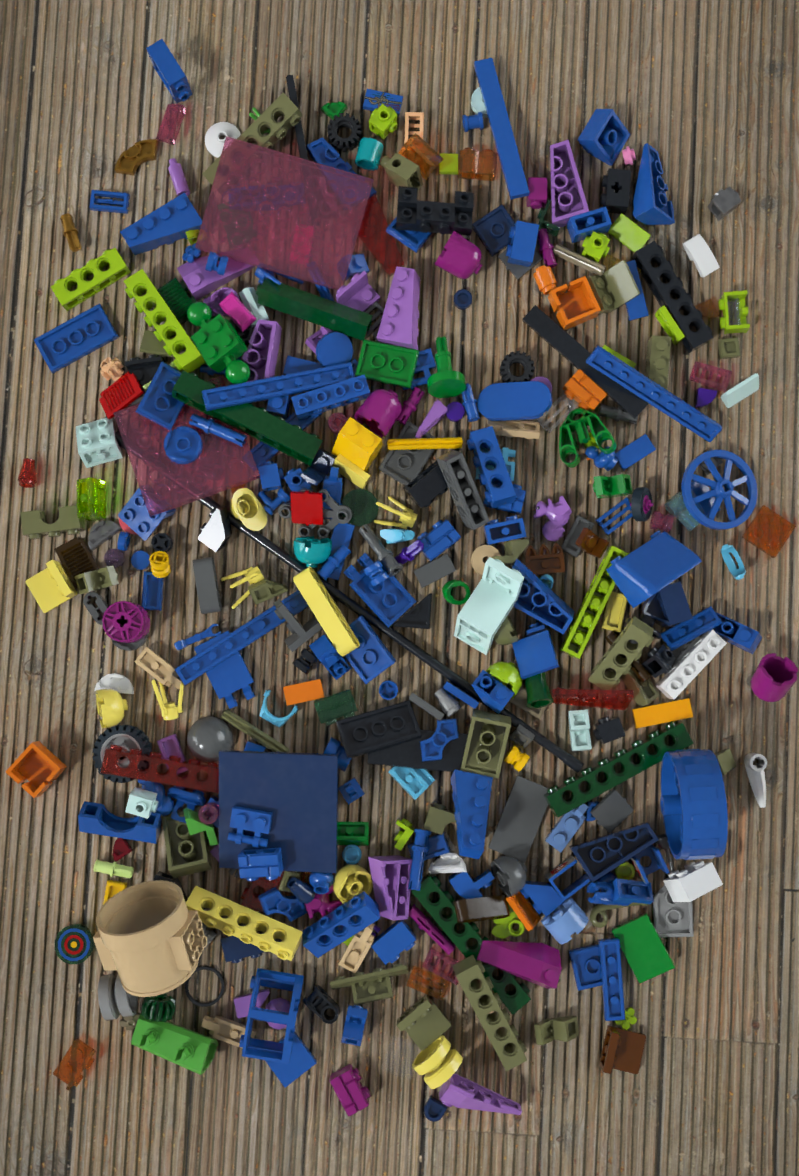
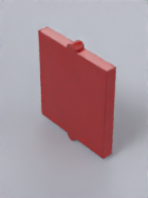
(307, 507)

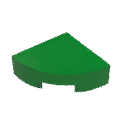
(333, 109)

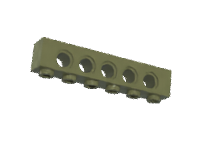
(267, 120)
(511, 1054)

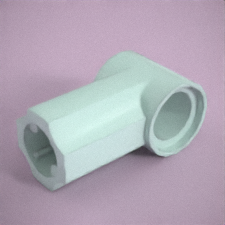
(250, 301)

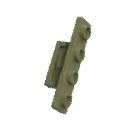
(370, 986)

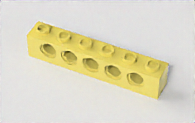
(254, 922)

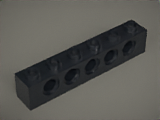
(661, 291)

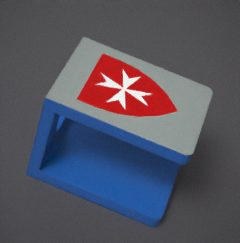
(657, 863)
(575, 886)

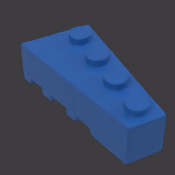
(541, 602)
(471, 804)

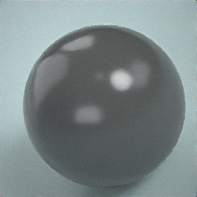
(208, 737)

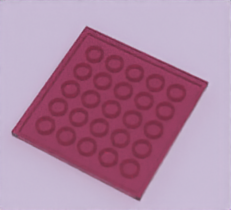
(173, 484)

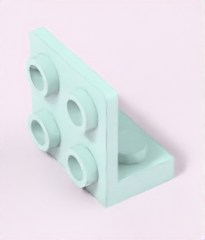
(97, 442)

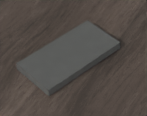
(520, 819)

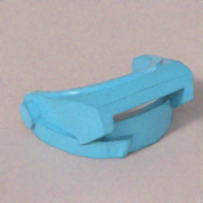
(396, 535)
(730, 563)
(278, 721)

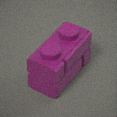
(350, 1090)

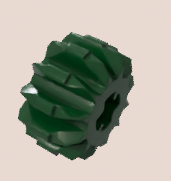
(158, 1008)

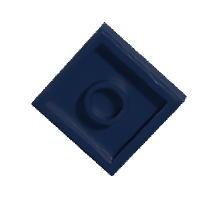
(494, 230)

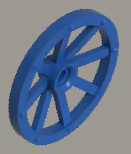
(718, 491)

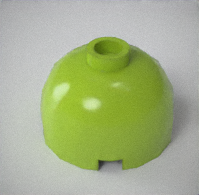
(506, 674)

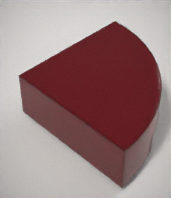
(121, 849)

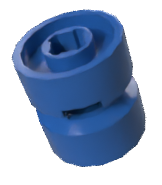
(335, 747)

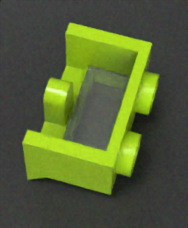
(734, 312)

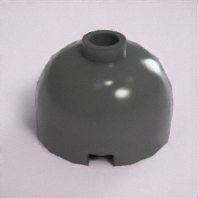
(510, 874)

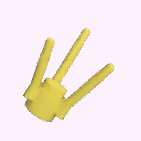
(407, 516)
(252, 575)
(169, 709)

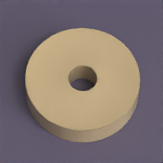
(478, 555)

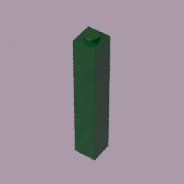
(314, 309)

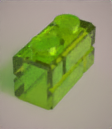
(91, 499)

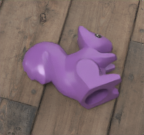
(558, 516)

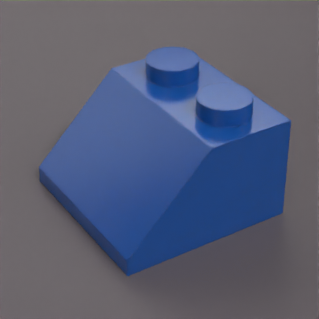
(604, 136)

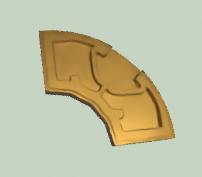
(136, 155)

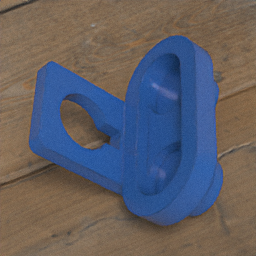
(183, 797)

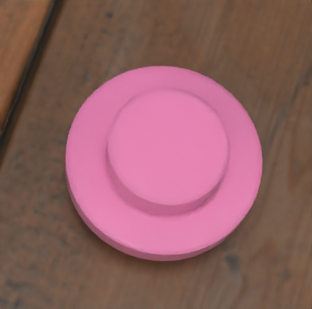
(628, 155)

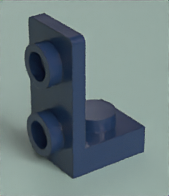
(319, 468)

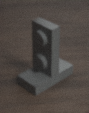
(300, 633)

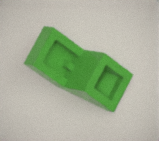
(196, 826)

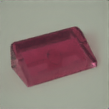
(171, 123)

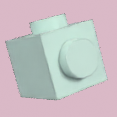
(142, 802)

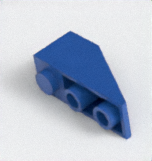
(738, 634)

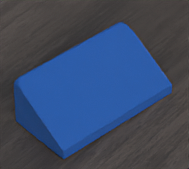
(704, 506)

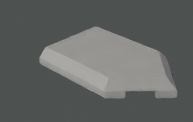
(671, 917)

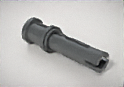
(384, 555)

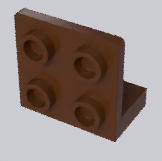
(622, 1050)

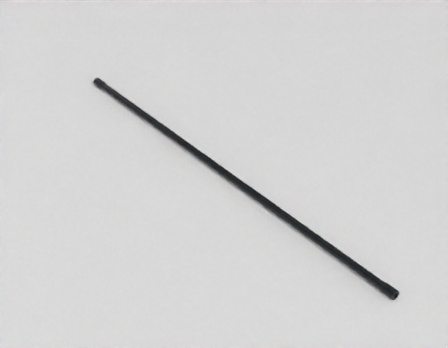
(567, 758)

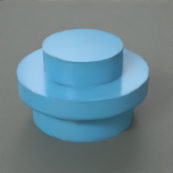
(351, 854)

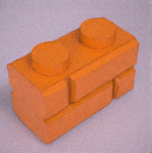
(584, 391)

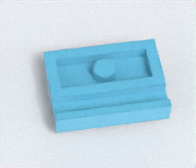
(412, 780)

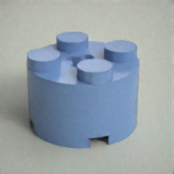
(565, 921)

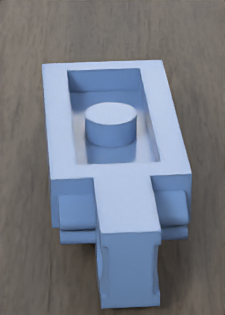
(566, 828)

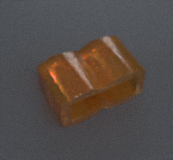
(477, 164)

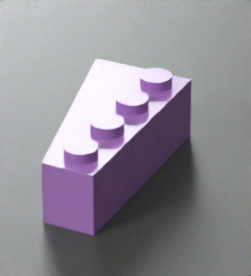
(566, 187)
(401, 310)
(263, 350)

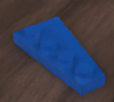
(325, 154)

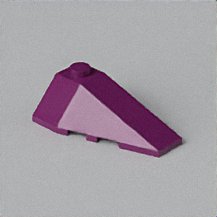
(526, 960)

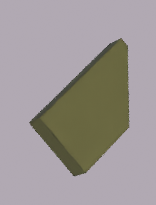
(266, 590)

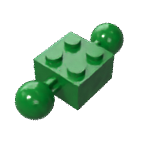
(218, 343)

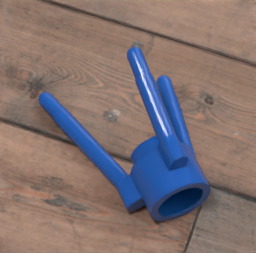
(264, 273)

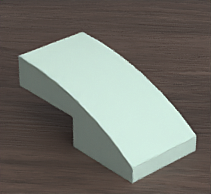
(579, 730)

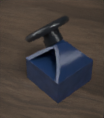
(665, 608)

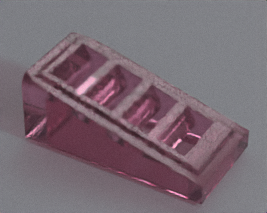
(712, 369)
(441, 972)

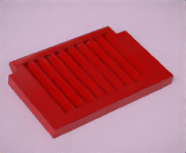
(120, 394)

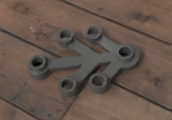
(334, 514)

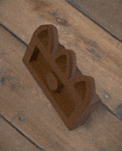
(545, 562)

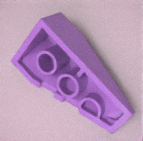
(203, 282)
(470, 1095)

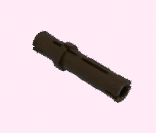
(636, 666)

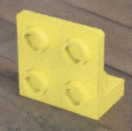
(51, 586)

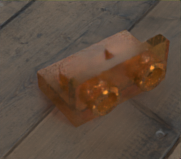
(74, 1062)

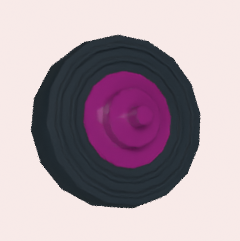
(641, 504)

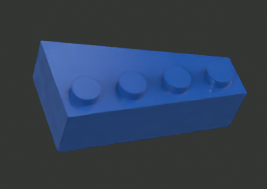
(162, 225)

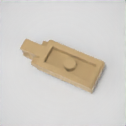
(516, 428)
(158, 668)
(357, 949)
(225, 1029)

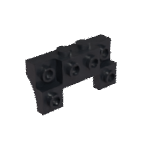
(434, 216)

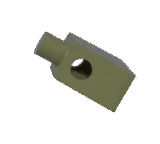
(402, 171)

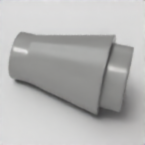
(447, 703)

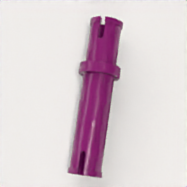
(431, 929)

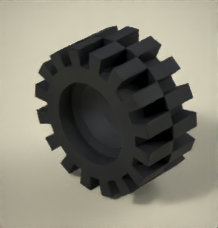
(344, 121)
(517, 358)

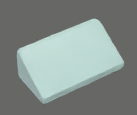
(741, 391)

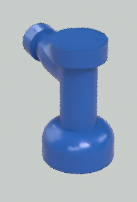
(272, 505)

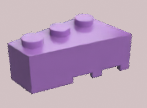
(390, 885)

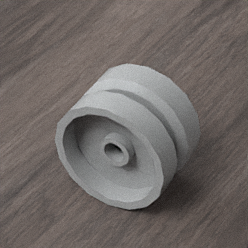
(114, 999)

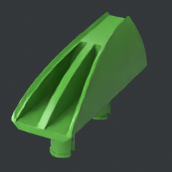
(175, 1044)

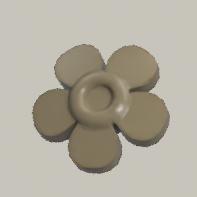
(129, 1022)

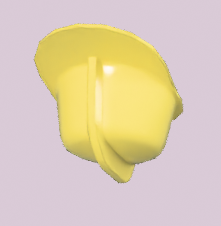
(248, 509)

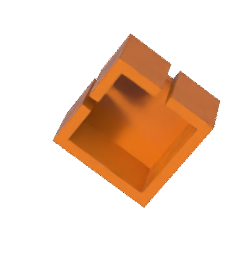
(576, 305)
(38, 767)

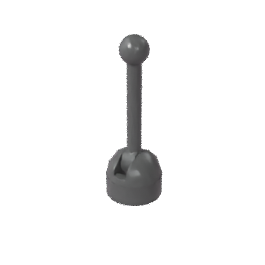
(663, 844)

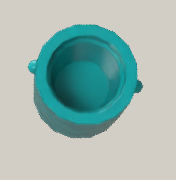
(369, 154)

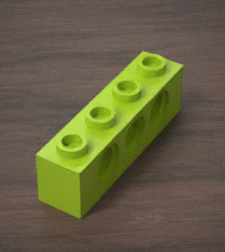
(100, 281)

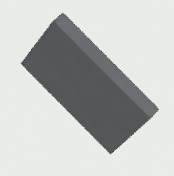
(406, 464)

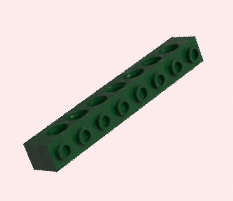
(679, 740)
(512, 1000)

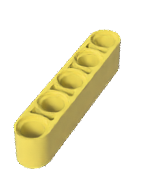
(326, 611)

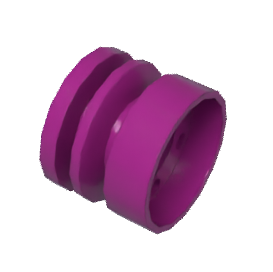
(134, 630)

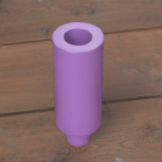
(178, 177)

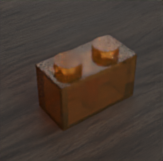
(421, 154)

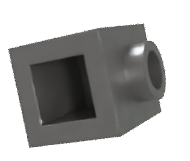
(724, 202)

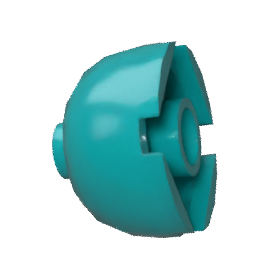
(312, 550)

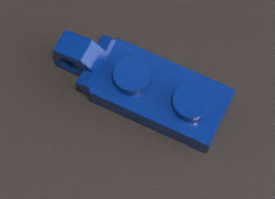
(334, 486)

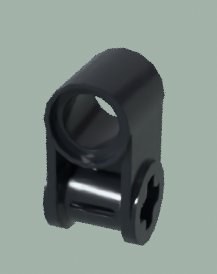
(322, 1003)

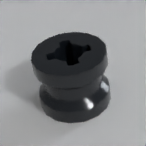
(159, 540)

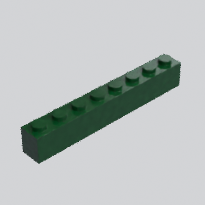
(250, 420)

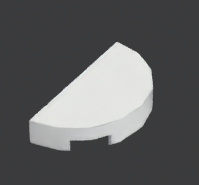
(116, 682)
(448, 863)

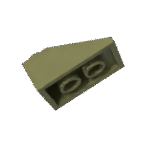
(486, 743)
(185, 852)

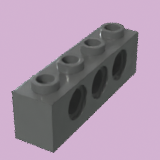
(463, 489)

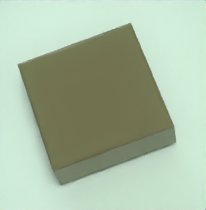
(729, 348)

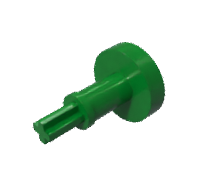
(445, 382)

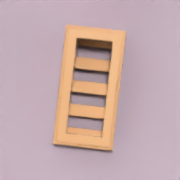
(414, 116)

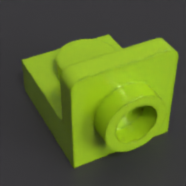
(402, 837)

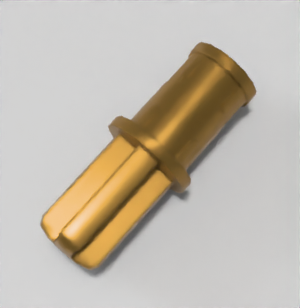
(70, 232)

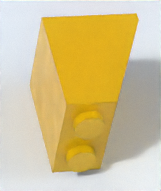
(357, 444)

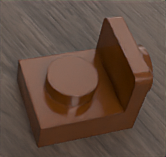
(591, 543)

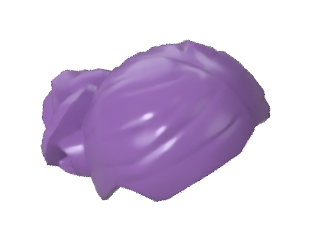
(216, 298)

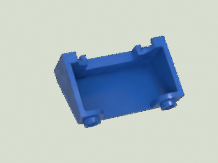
(651, 567)

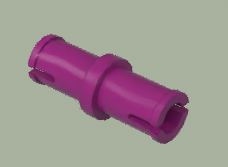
(546, 248)
(410, 405)

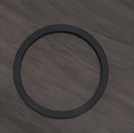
(222, 987)

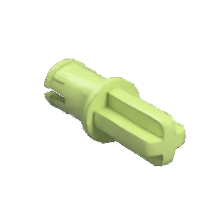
(113, 869)

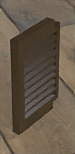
(76, 558)

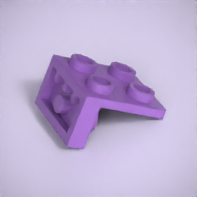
(357, 293)

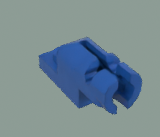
(620, 892)

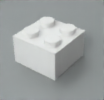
(692, 881)

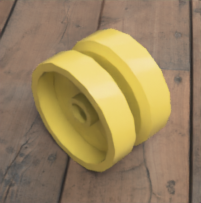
(437, 1062)

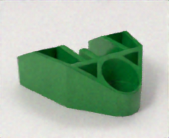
(567, 438)

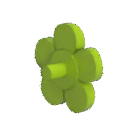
(629, 1017)

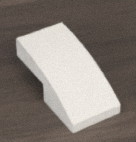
(701, 255)

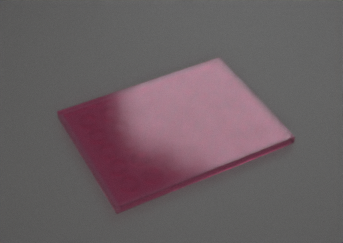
(284, 213)

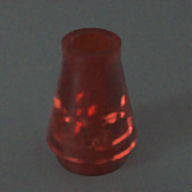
(27, 475)

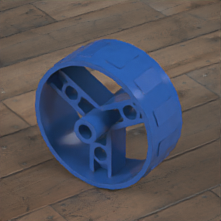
(693, 804)

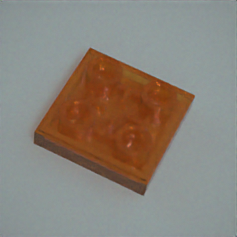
(768, 531)

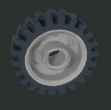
(124, 736)

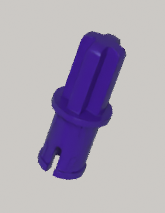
(409, 552)

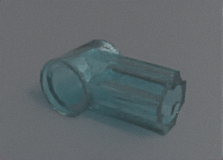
(677, 507)

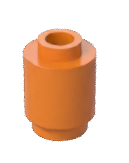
(545, 279)

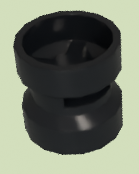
(301, 664)

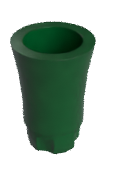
(538, 691)

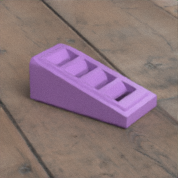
(435, 414)

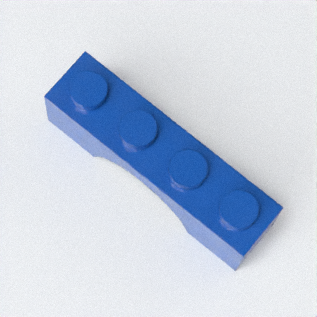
(98, 820)

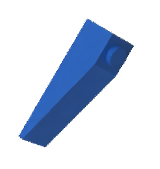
(650, 197)

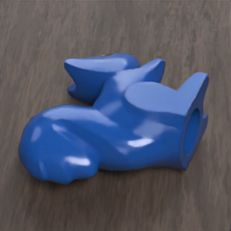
(165, 803)

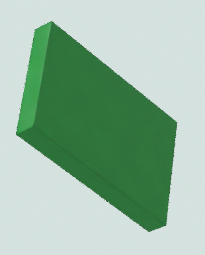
(387, 363)
(643, 948)

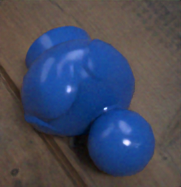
(601, 460)
(321, 882)

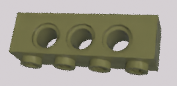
(635, 630)

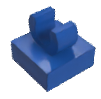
(351, 790)

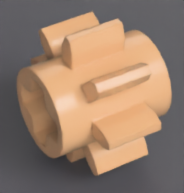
(111, 368)

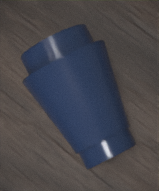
(301, 890)

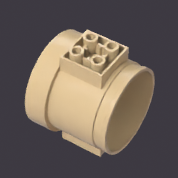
(149, 937)

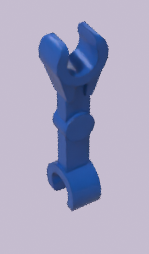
(196, 638)

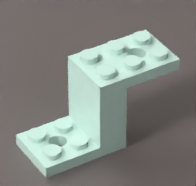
(488, 605)

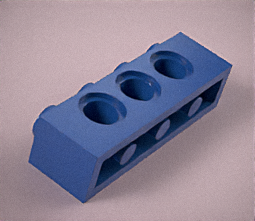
(331, 397)
(487, 439)
(340, 924)

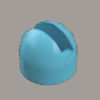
(546, 577)

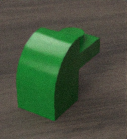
(612, 486)

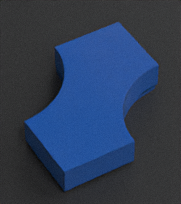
(433, 747)
(274, 902)

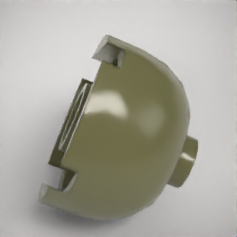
(506, 633)

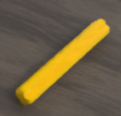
(424, 443)

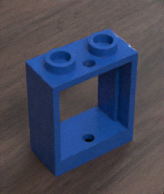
(169, 71)

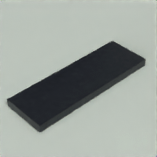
(409, 755)

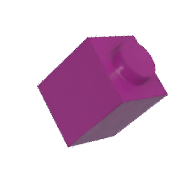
(538, 192)

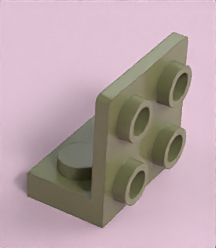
(614, 287)
(424, 1022)

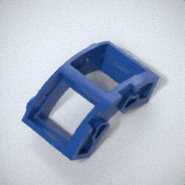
(268, 1049)

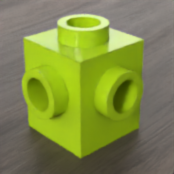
(383, 121)
(595, 246)

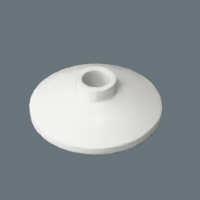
(212, 141)

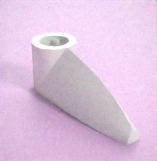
(757, 776)

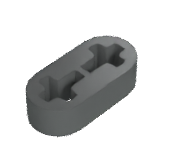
(92, 608)

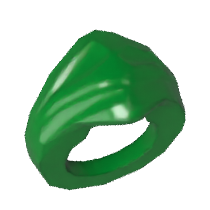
(446, 589)

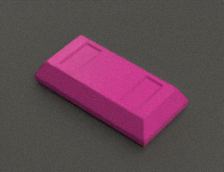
(237, 311)

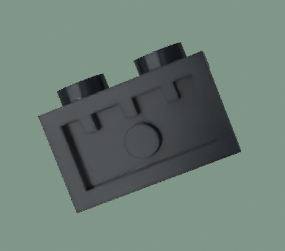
(144, 368)

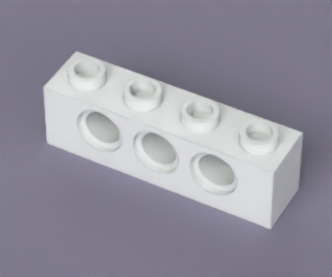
(691, 664)

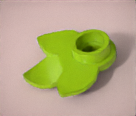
(504, 926)

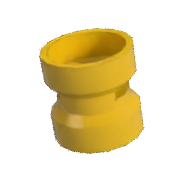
(160, 564)
(516, 758)

